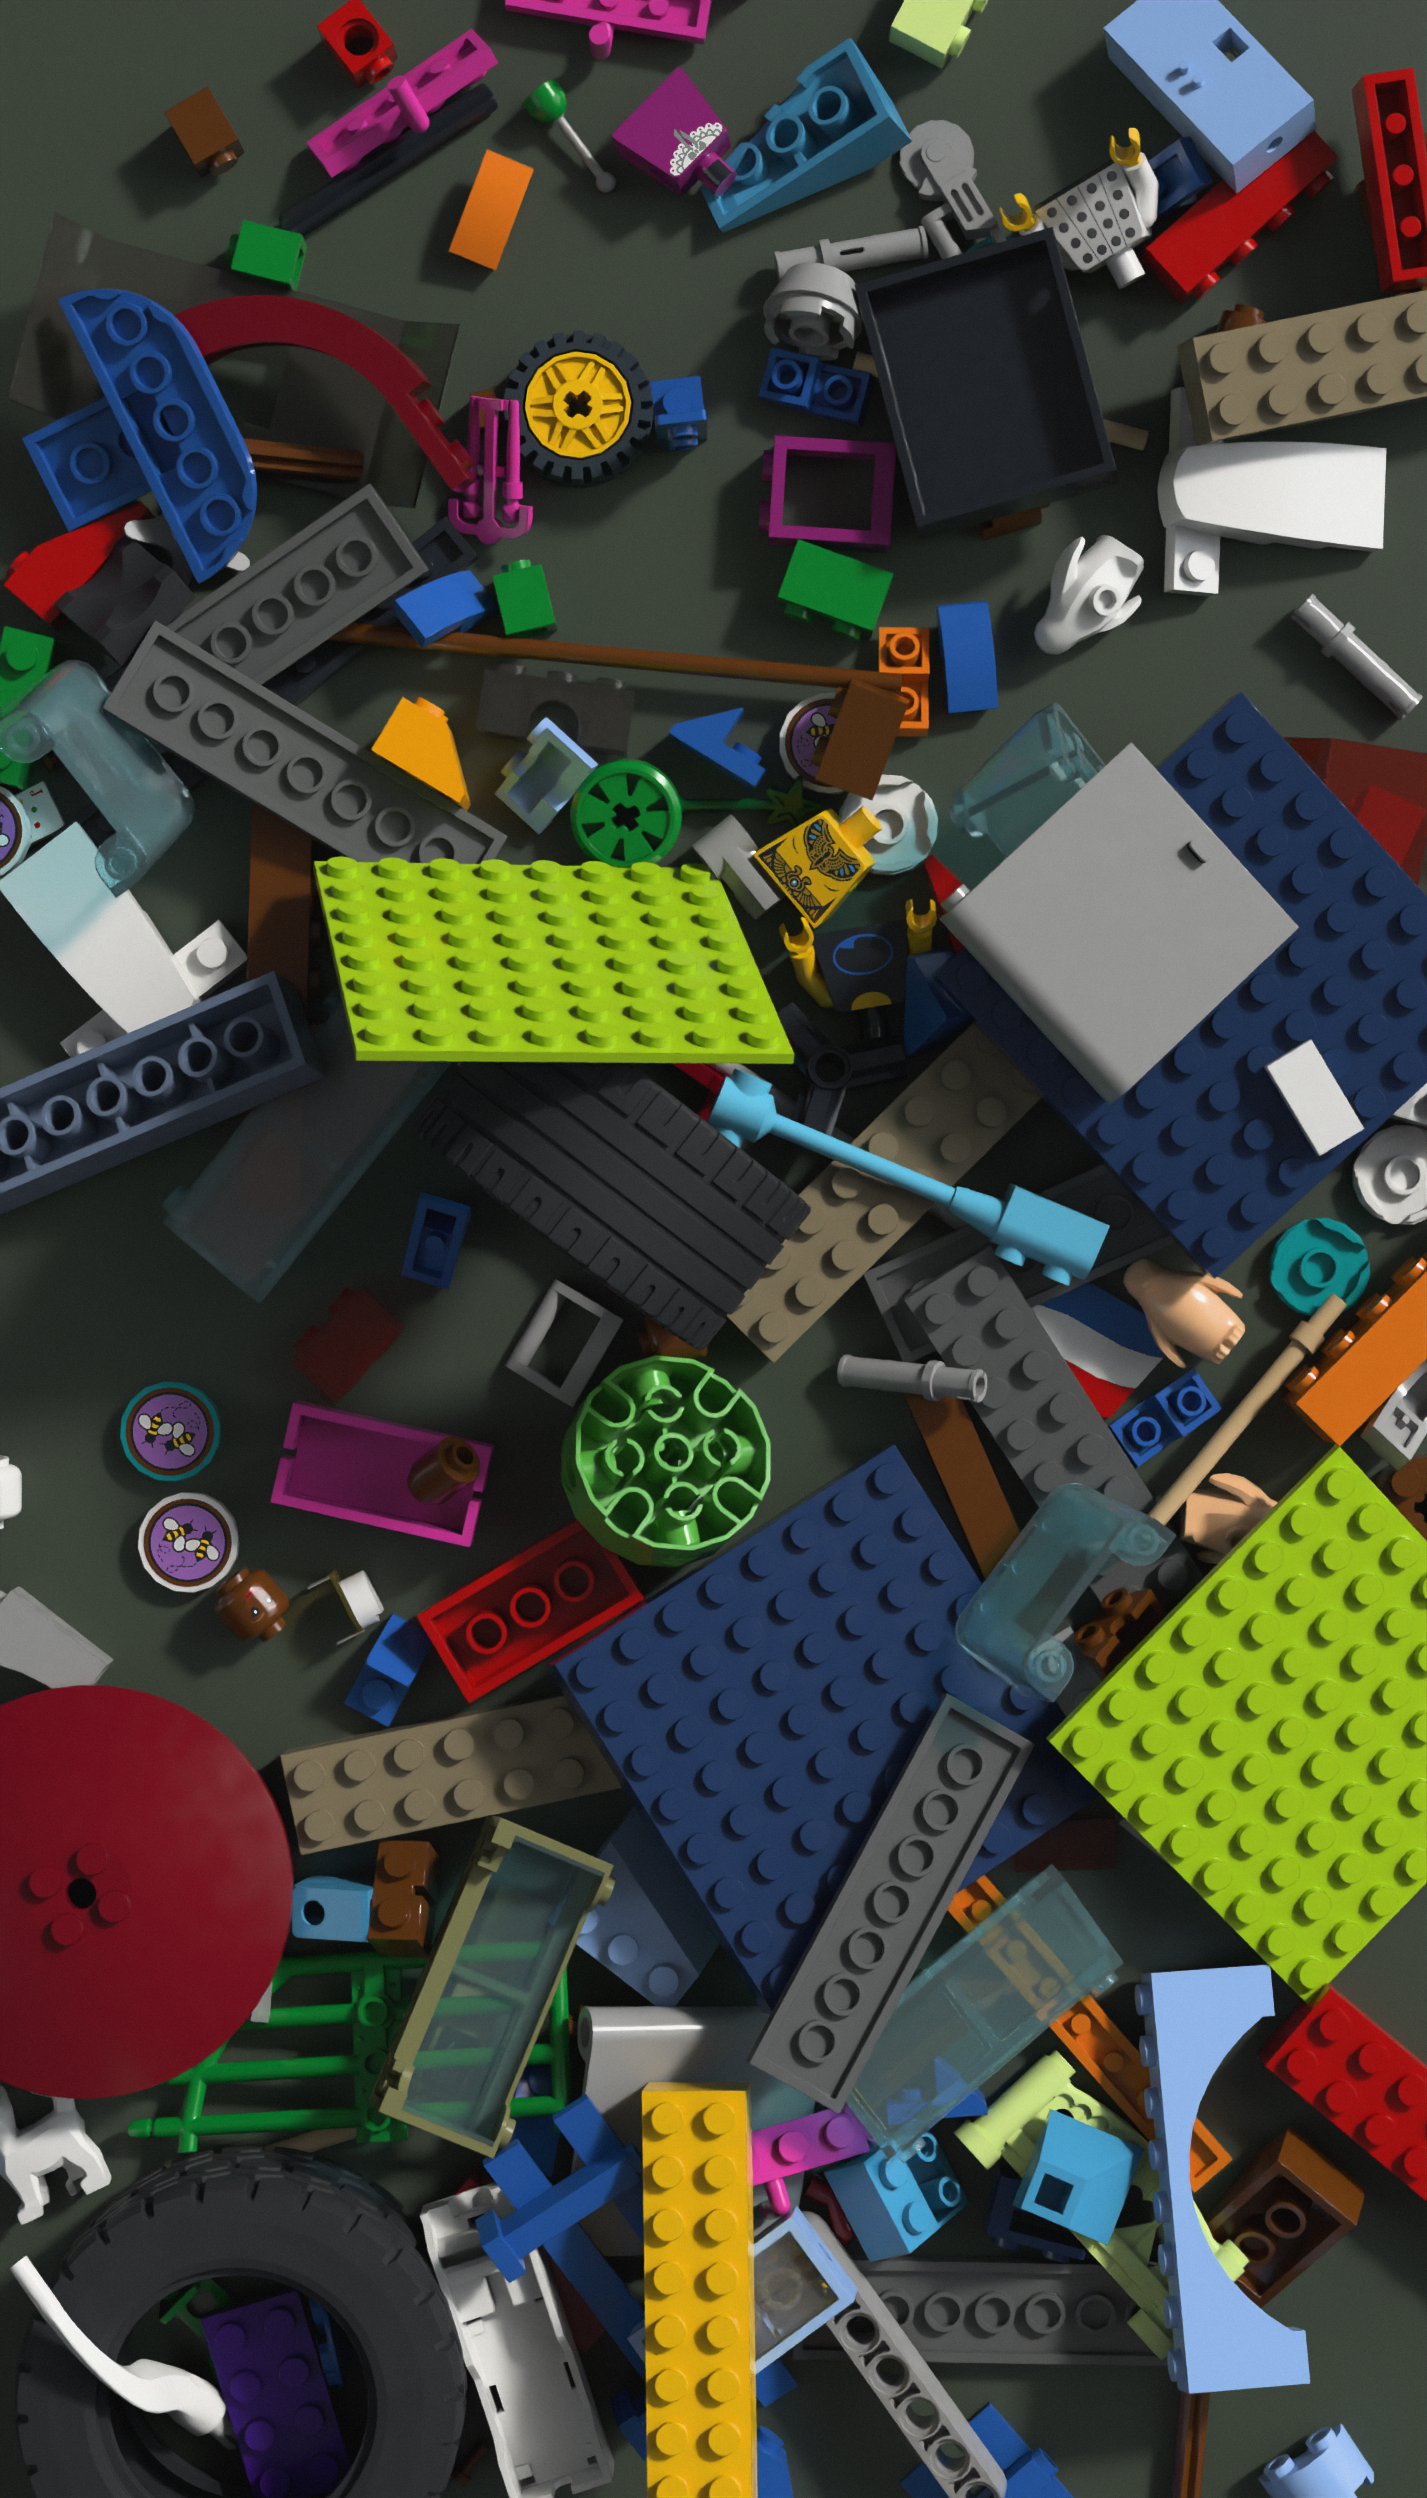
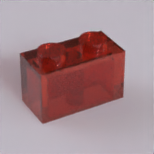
(348, 1342)

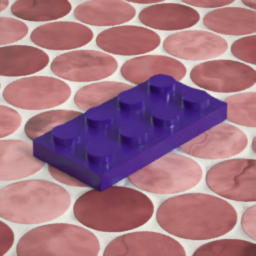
(278, 2395)

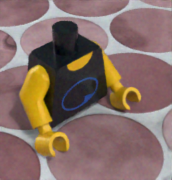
(860, 966)

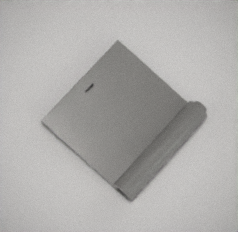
(1116, 925)
(674, 2044)

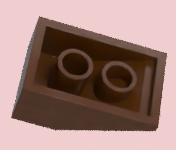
(1285, 2213)

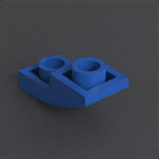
(816, 387)
(444, 606)
(967, 656)
(1164, 1417)

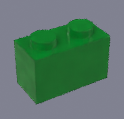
(833, 591)

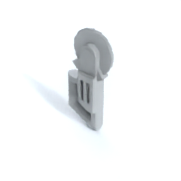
(942, 169)

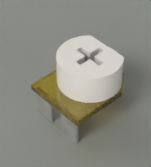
(358, 1599)

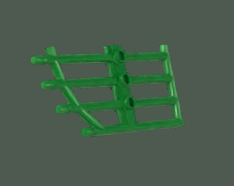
(375, 2017)

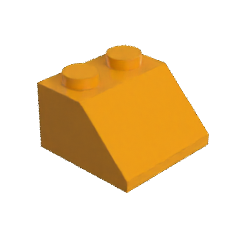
(424, 748)

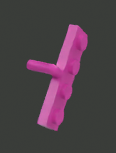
(659, 18)
(402, 103)
(798, 2148)

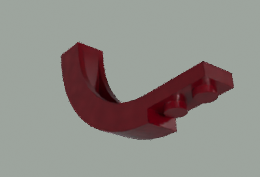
(272, 321)

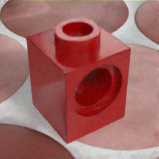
(352, 22)

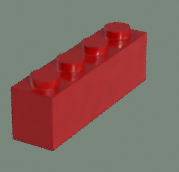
(1394, 175)
(1226, 223)

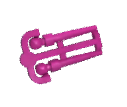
(490, 529)

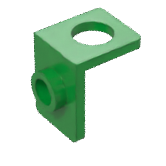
(177, 2301)

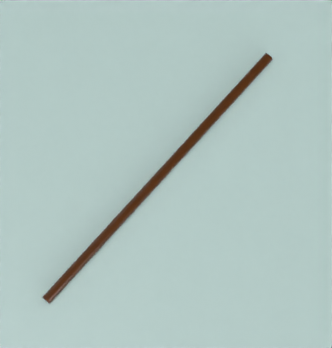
(622, 658)

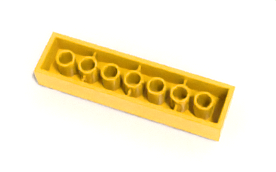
(699, 2290)

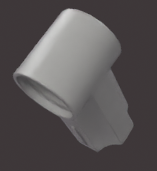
(730, 856)

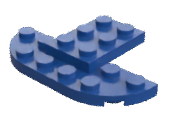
(152, 432)

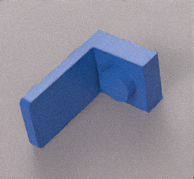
(679, 413)

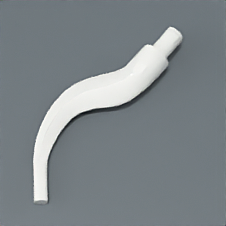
(145, 2383)

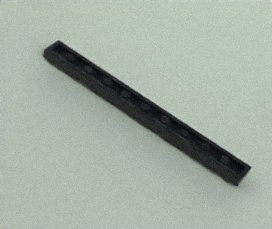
(442, 552)

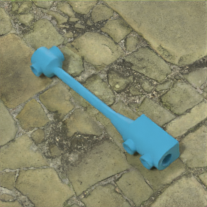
(1019, 1223)

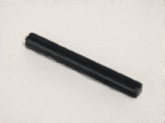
(389, 162)

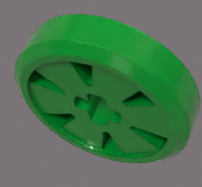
(631, 784)

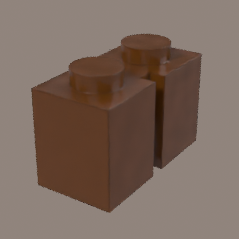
(860, 739)
(399, 1919)

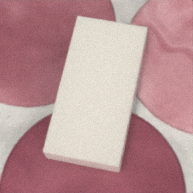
(1314, 1097)

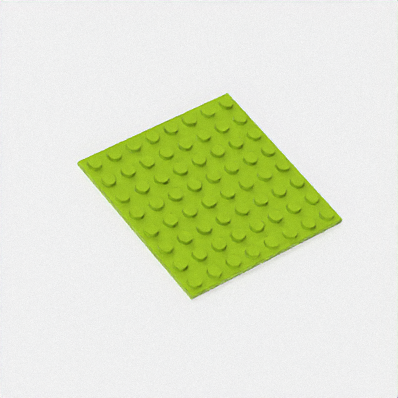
(544, 964)
(1283, 1727)

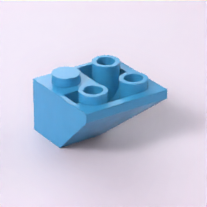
(1078, 2177)

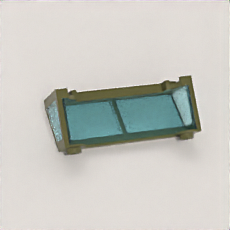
(489, 1985)

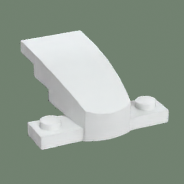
(1262, 496)
(113, 943)

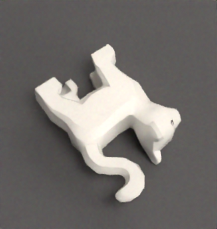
(42, 2148)

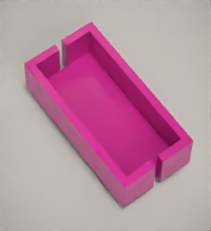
(360, 1471)

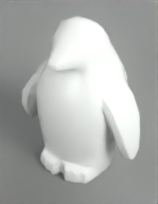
(1088, 593)

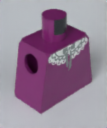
(677, 138)

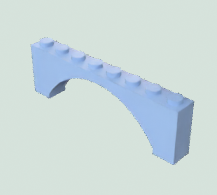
(1216, 2328)

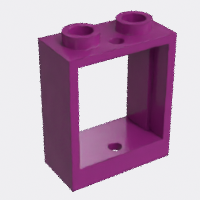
(771, 512)

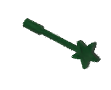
(782, 803)

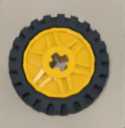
(618, 405)

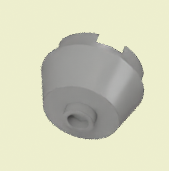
(814, 310)

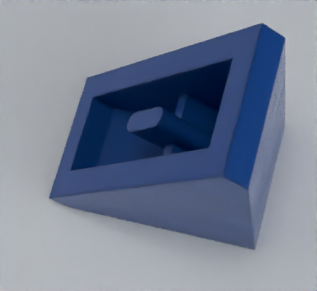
(929, 1014)

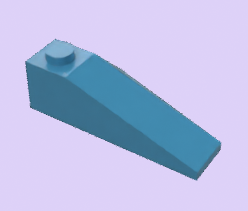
(819, 136)

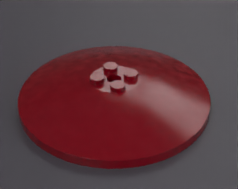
(184, 1880)

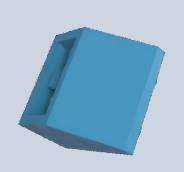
(896, 2202)

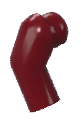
(820, 2191)

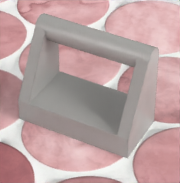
(590, 1355)

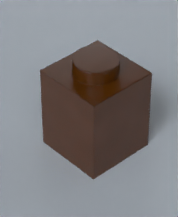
(205, 133)

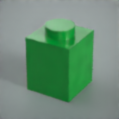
(267, 254)
(524, 600)

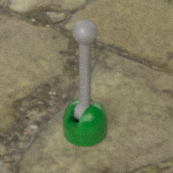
(548, 106)

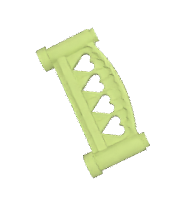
(1012, 2133)

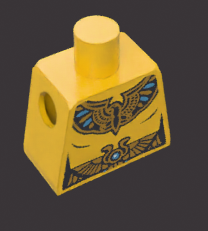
(821, 861)

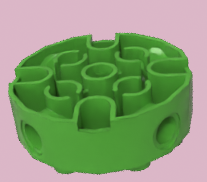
(632, 1495)

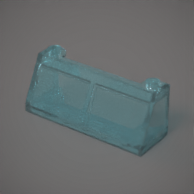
(979, 2010)

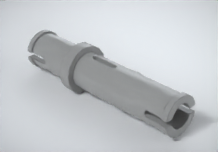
(859, 252)
(1356, 656)
(929, 1379)

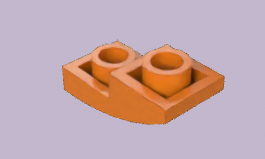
(491, 209)
(907, 653)

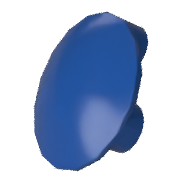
(334, 2353)

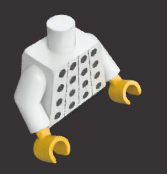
(1099, 214)

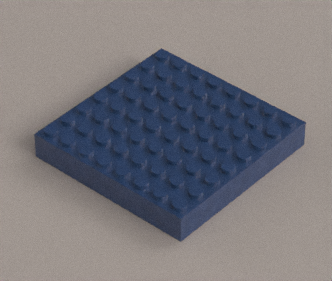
(1206, 1128)
(782, 1697)

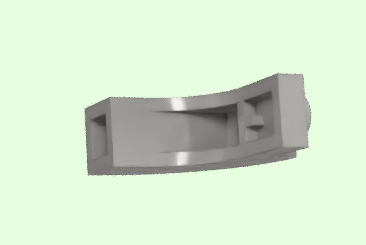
(1400, 1421)

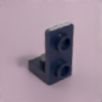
(1013, 2233)

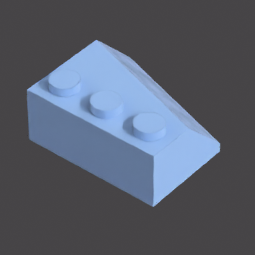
(650, 1924)

